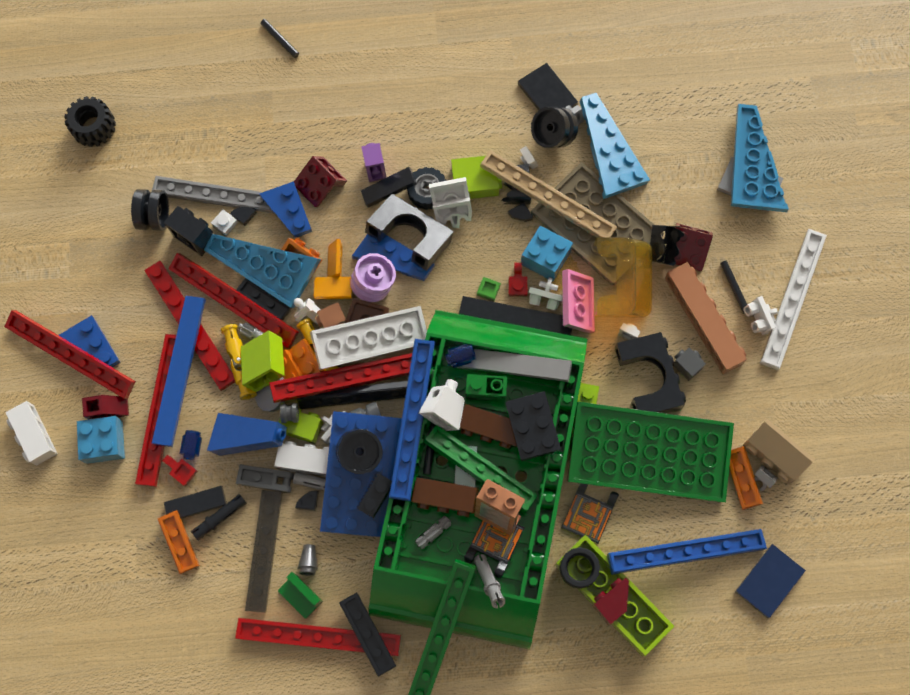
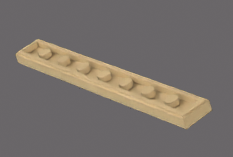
(547, 195)

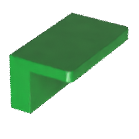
(299, 595)

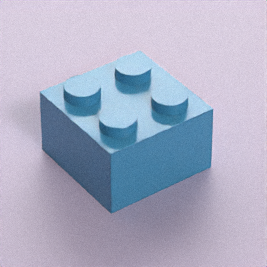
(546, 253)
(100, 440)

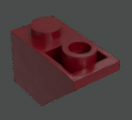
(104, 406)
(614, 603)

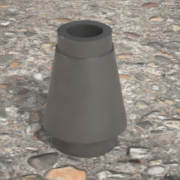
(308, 561)

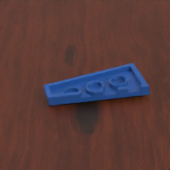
(395, 252)

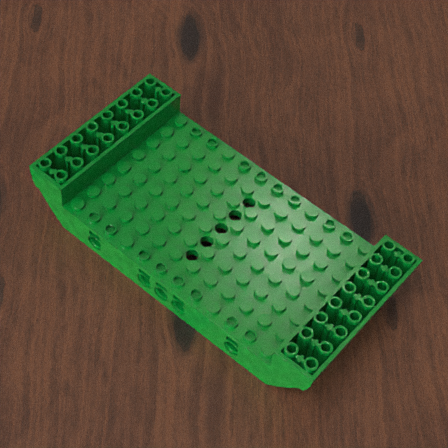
(412, 580)

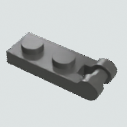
(264, 478)

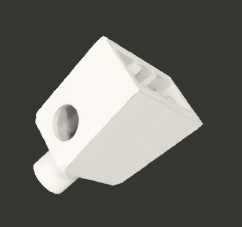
(444, 406)

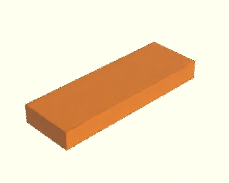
(744, 479)
(178, 542)

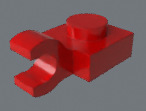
(518, 284)
(181, 470)

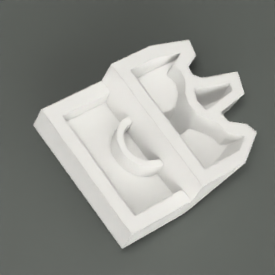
(451, 201)

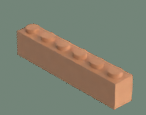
(705, 318)

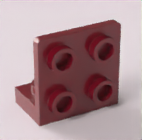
(318, 179)
(693, 246)

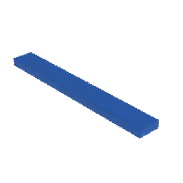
(178, 371)
(411, 420)
(686, 551)

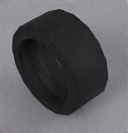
(594, 563)

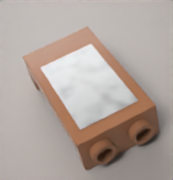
(498, 507)

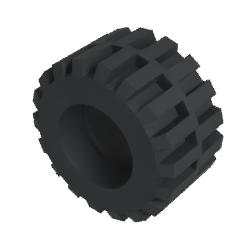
(87, 109)

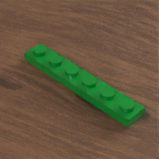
(475, 464)

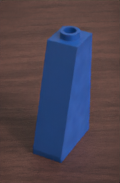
(243, 434)

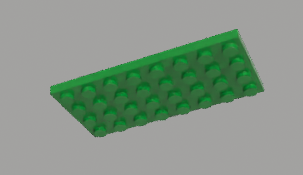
(650, 452)

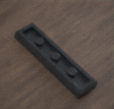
(367, 634)

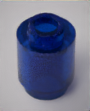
(460, 355)
(191, 444)

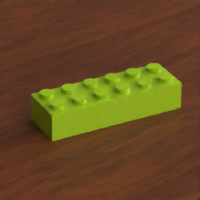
(642, 622)

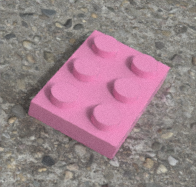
(578, 301)

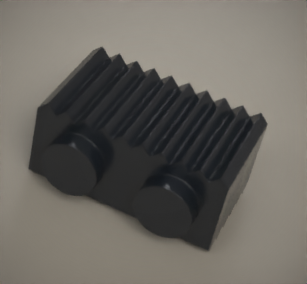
(375, 495)

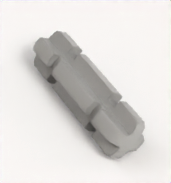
(433, 532)

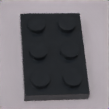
(533, 426)

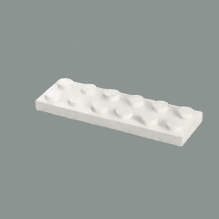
(368, 337)

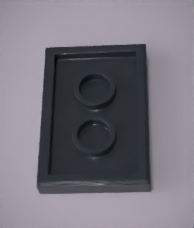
(546, 89)

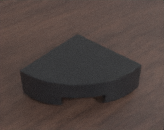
(520, 213)
(243, 214)
(308, 501)

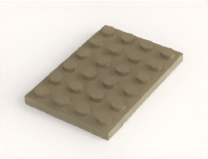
(584, 188)

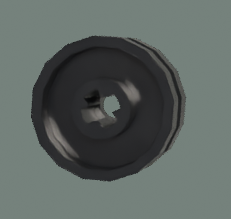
(554, 127)
(149, 209)
(354, 462)

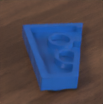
(288, 207)
(91, 339)

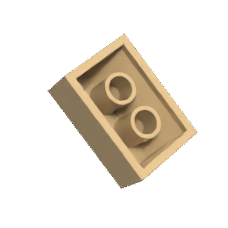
(778, 452)

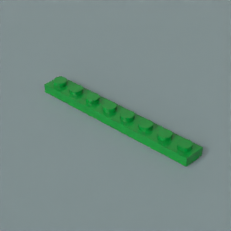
(442, 628)

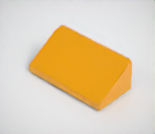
(335, 259)
(332, 288)

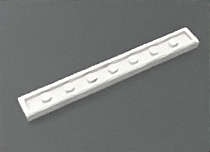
(793, 299)

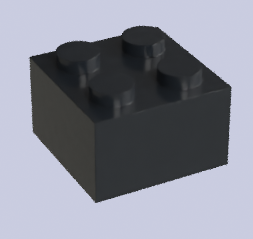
(188, 229)

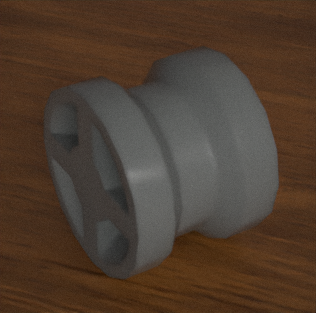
(289, 413)

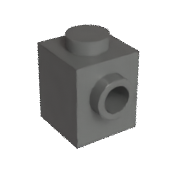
(688, 363)

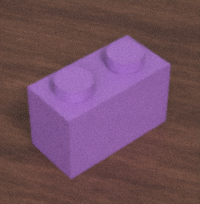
(374, 162)

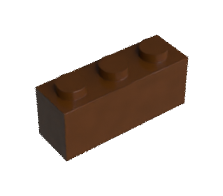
(488, 426)
(445, 496)

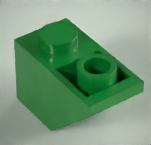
(485, 387)

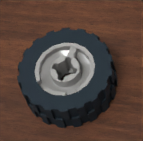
(417, 194)

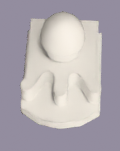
(306, 308)

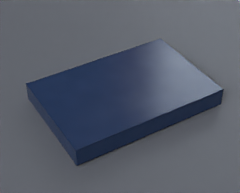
(770, 581)

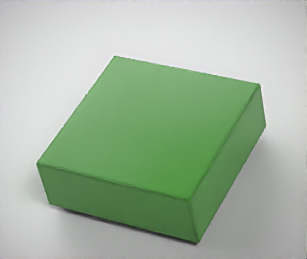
(488, 289)

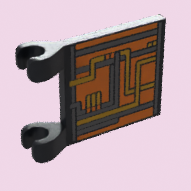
(589, 515)
(494, 544)

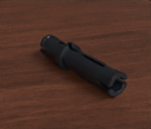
(218, 517)

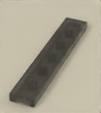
(263, 551)

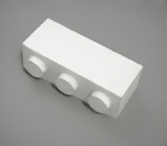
(30, 433)
(302, 459)

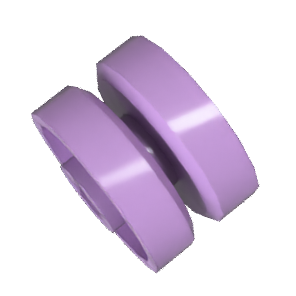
(372, 277)

